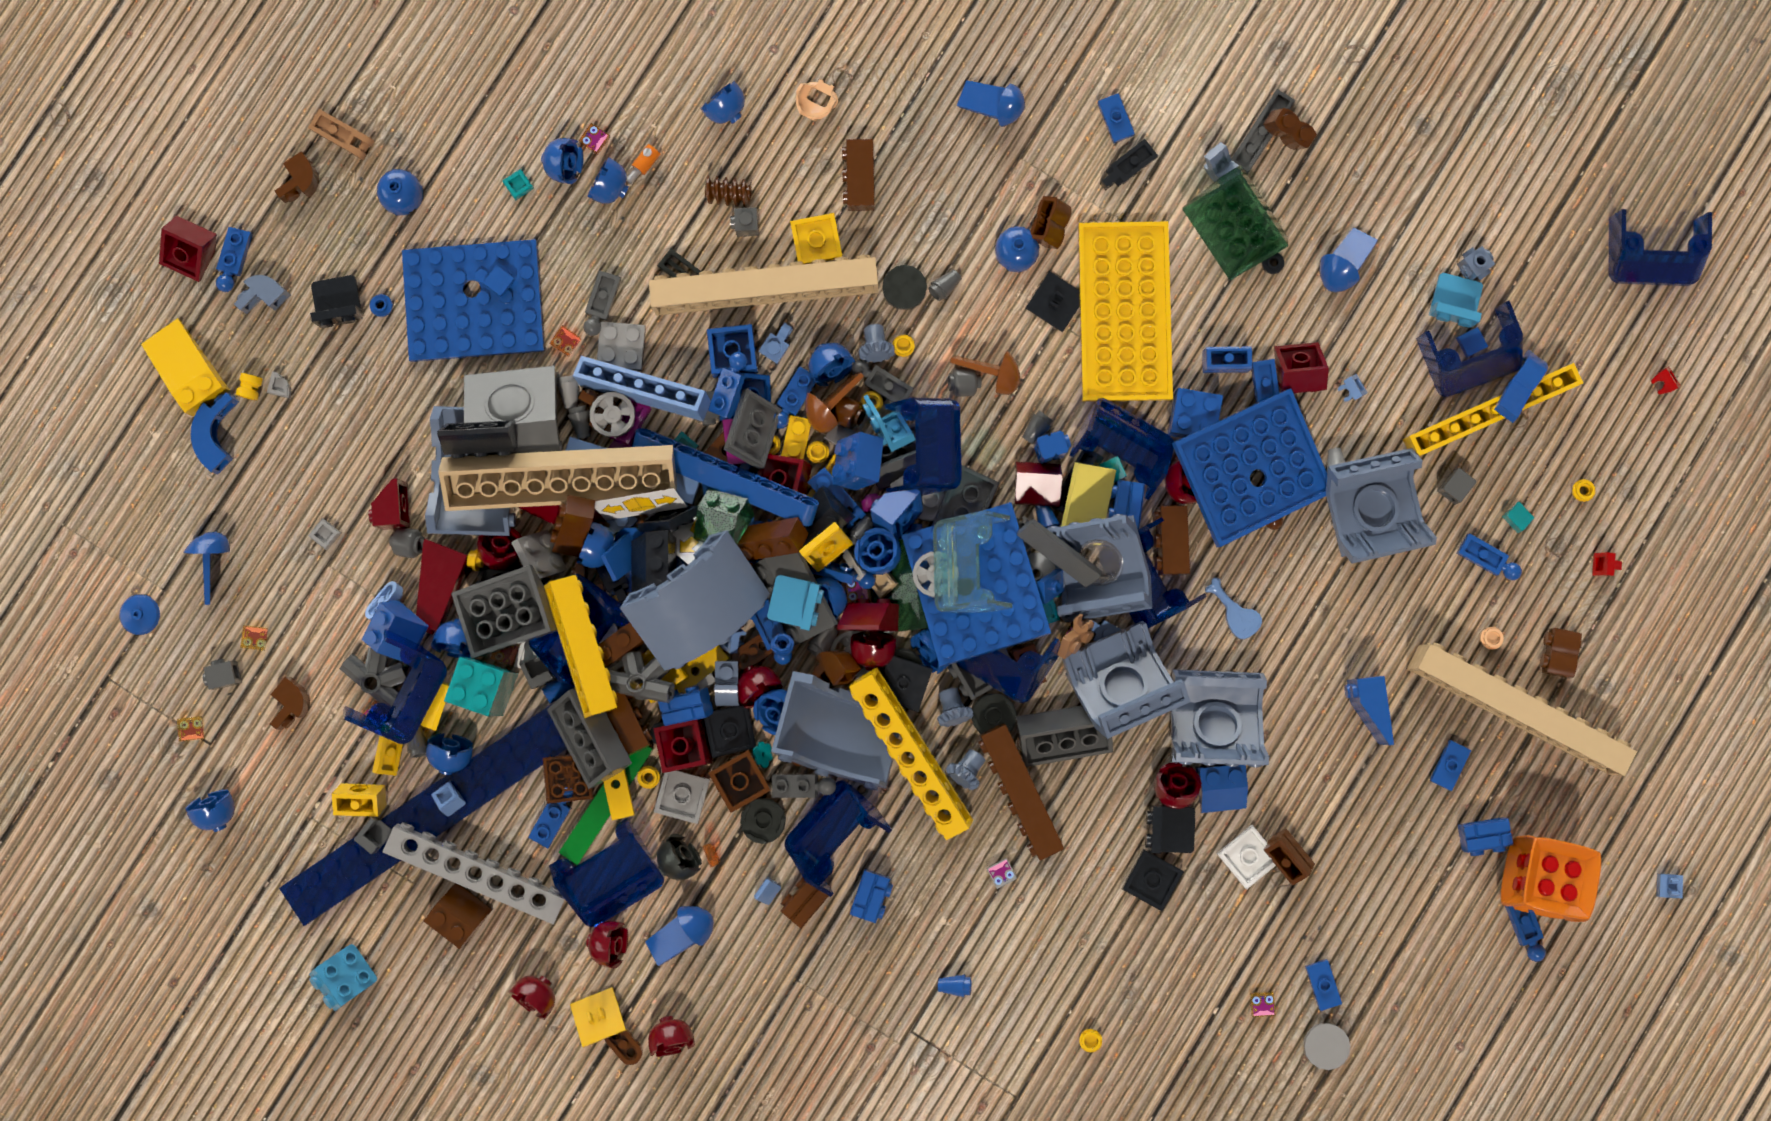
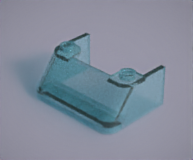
(957, 545)

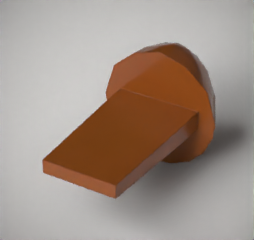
(1007, 373)
(819, 411)

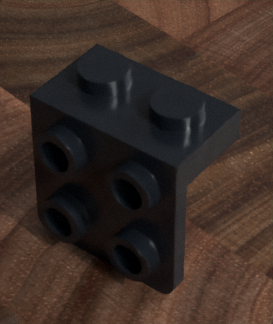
(336, 301)
(1170, 829)

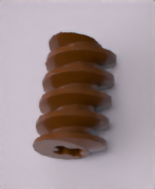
(728, 192)

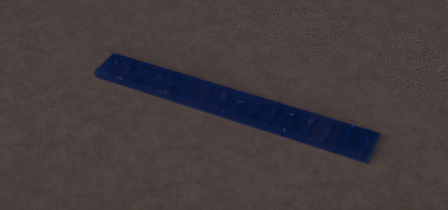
(478, 783)

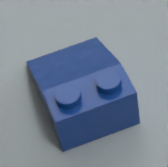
(1371, 703)

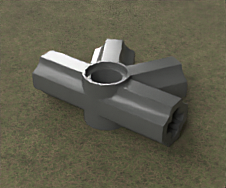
(375, 667)
(637, 673)

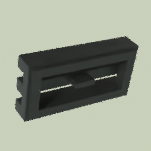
(666, 259)

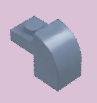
(1218, 162)
(261, 288)
(726, 683)

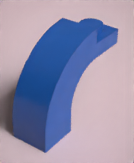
(204, 433)

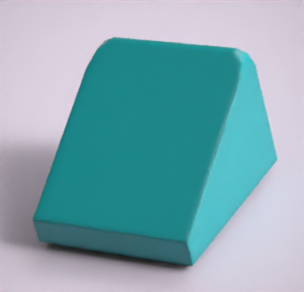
(1116, 464)
(1518, 517)

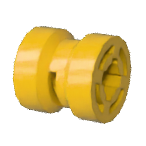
(249, 386)

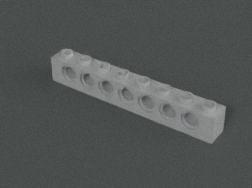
(397, 847)

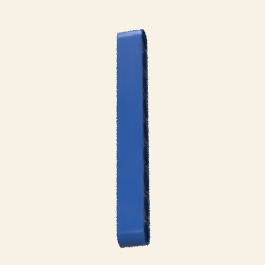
(733, 479)

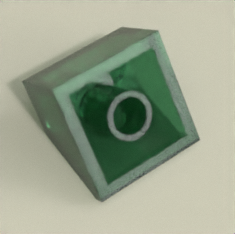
(722, 512)

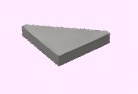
(849, 557)

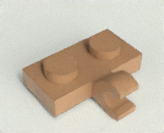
(1080, 635)

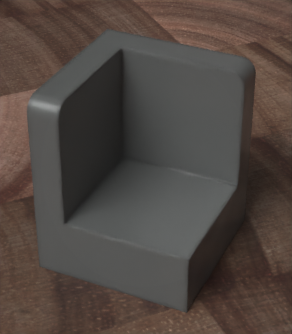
(1457, 486)
(536, 673)
(373, 835)

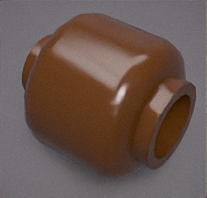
(848, 412)

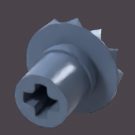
(875, 347)
(953, 709)
(966, 771)

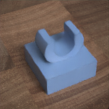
(1354, 386)
(734, 642)
(1669, 886)

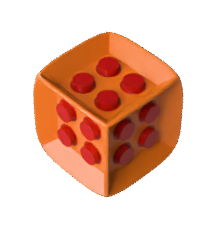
(1551, 878)

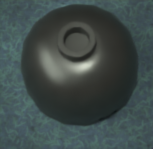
(677, 859)

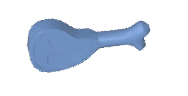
(1241, 621)

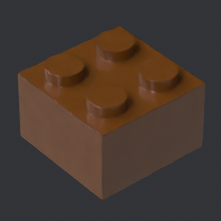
(740, 781)

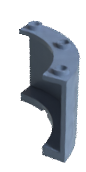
(465, 522)
(697, 603)
(830, 733)

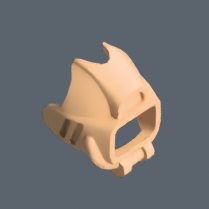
(810, 109)

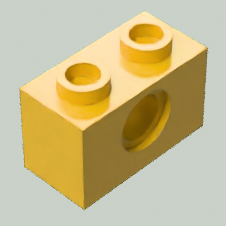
(359, 800)

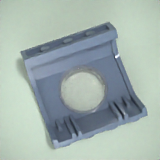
(1117, 551)

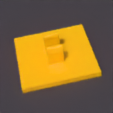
(597, 1017)

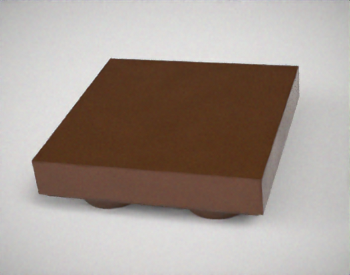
(562, 773)

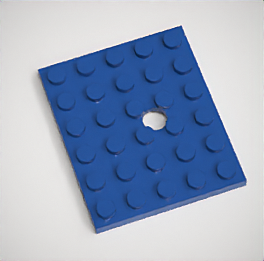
(450, 324)
(1263, 438)
(1003, 571)

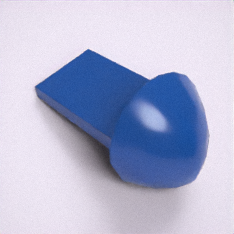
(993, 101)
(1341, 267)
(208, 544)
(618, 556)
(690, 927)

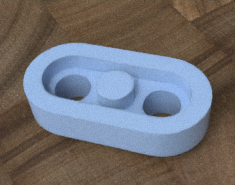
(389, 592)

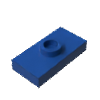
(1115, 118)
(1050, 585)
(1450, 765)
(1323, 985)

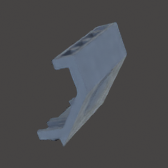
(1377, 506)
(1123, 681)
(1221, 720)

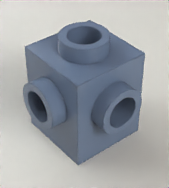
(1476, 263)

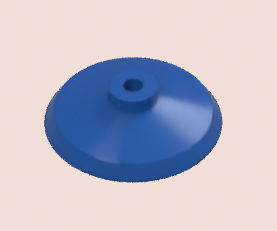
(139, 614)

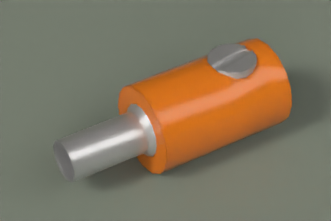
(643, 162)

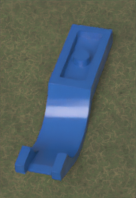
(1521, 386)

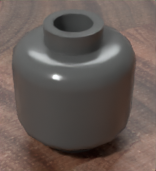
(964, 381)
(406, 542)

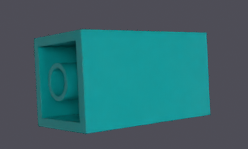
(481, 687)

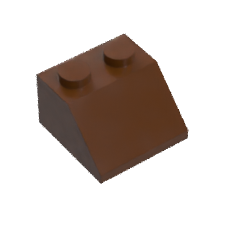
(458, 915)

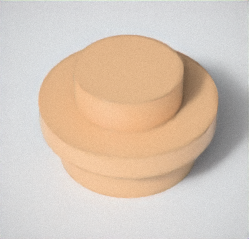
(1491, 638)

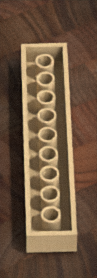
(764, 285)
(554, 475)
(1521, 709)

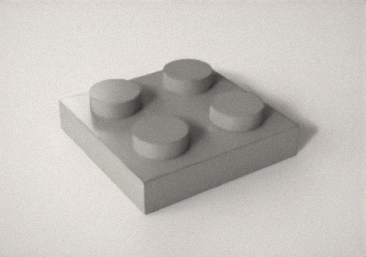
(622, 345)
(537, 551)
(682, 796)

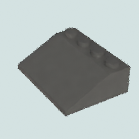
(504, 611)

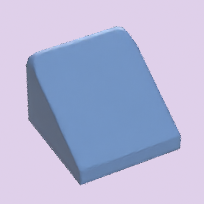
(448, 799)
(767, 891)

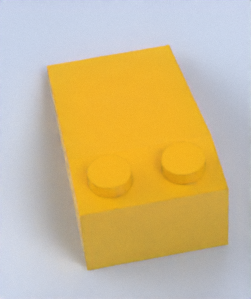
(184, 367)

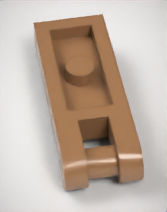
(340, 134)

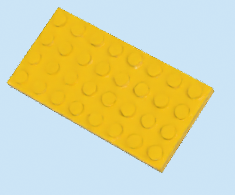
(1125, 311)

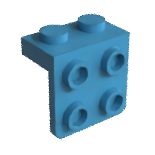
(1456, 300)
(890, 427)
(795, 602)
(342, 977)

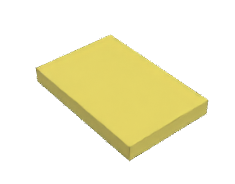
(1088, 493)

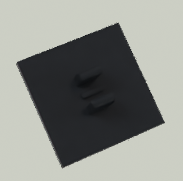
(1055, 302)

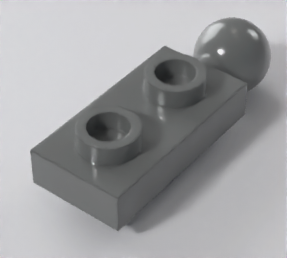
(601, 301)
(882, 382)
(801, 786)

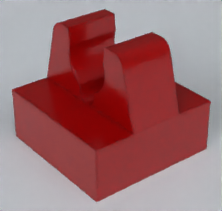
(1670, 380)
(1605, 564)

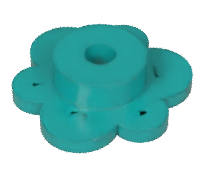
(762, 754)

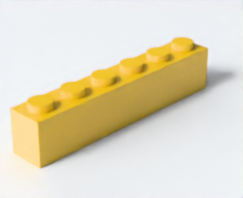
(580, 646)

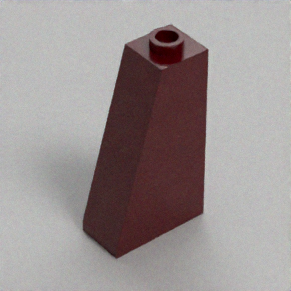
(439, 577)

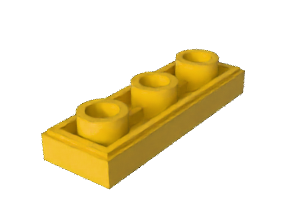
(705, 663)
(619, 798)

